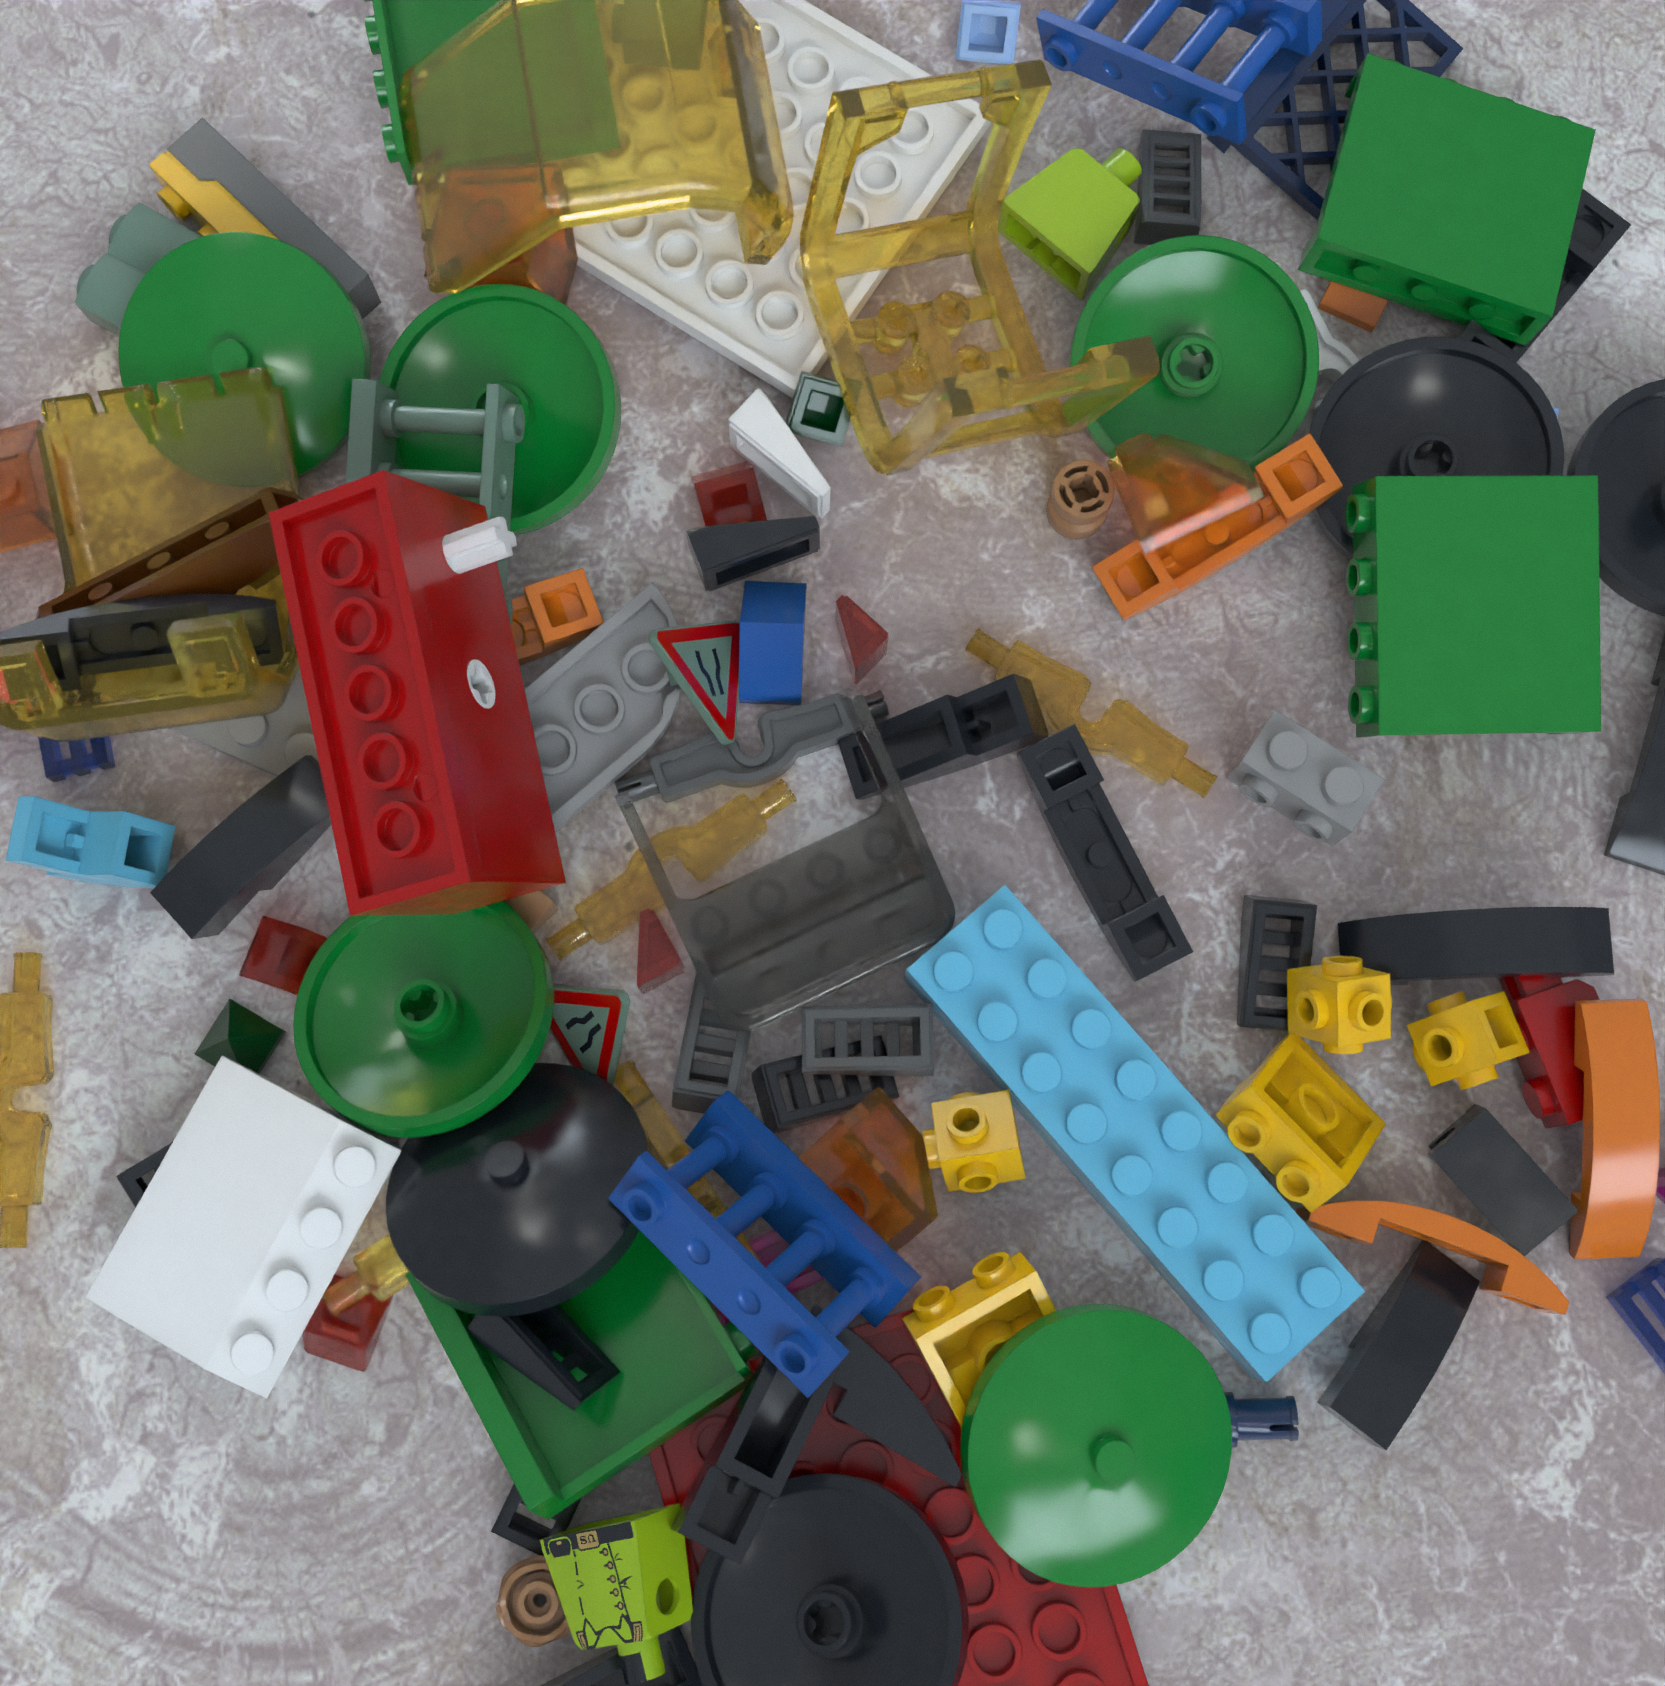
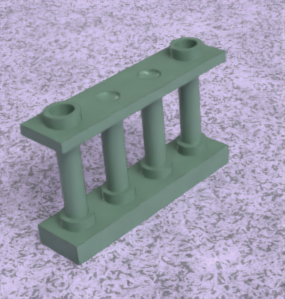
(381, 418)

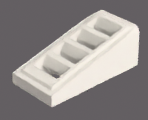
(771, 447)

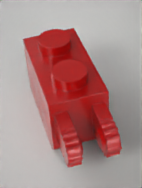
(1547, 1022)

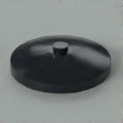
(1432, 413)
(1629, 457)
(518, 1200)
(833, 1593)

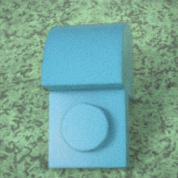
(88, 845)

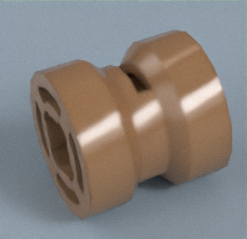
(1074, 512)

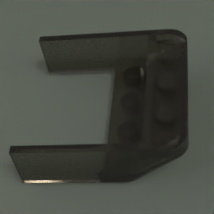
(818, 912)

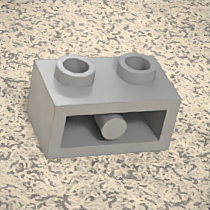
(1305, 779)

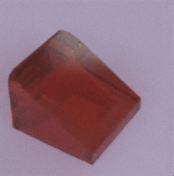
(729, 495)
(861, 638)
(280, 954)
(656, 954)
(349, 1335)

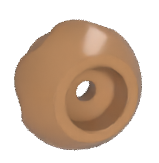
(518, 1611)

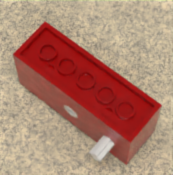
(415, 697)

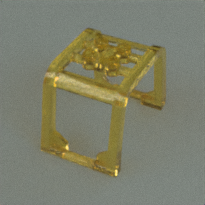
(970, 379)

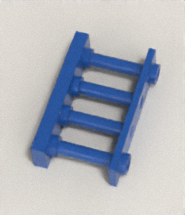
(1173, 84)
(799, 1208)

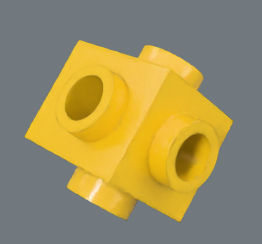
(1339, 1004)
(1466, 1039)
(975, 1141)

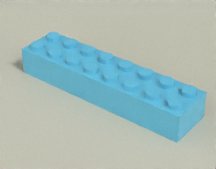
(1133, 1136)

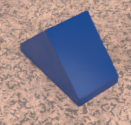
(772, 643)

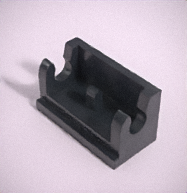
(1501, 1179)

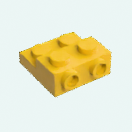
(1301, 1123)
(968, 1325)

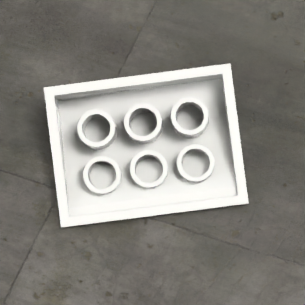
(243, 1226)

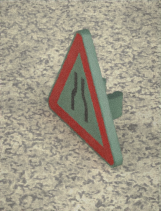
(706, 668)
(590, 1027)

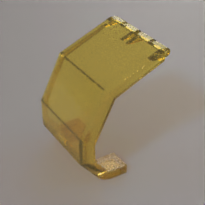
(587, 119)
(120, 489)

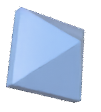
(988, 31)

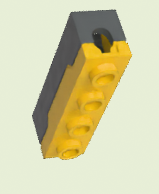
(226, 193)

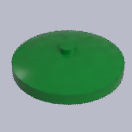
(248, 305)
(1228, 342)
(538, 355)
(423, 1017)
(1096, 1445)

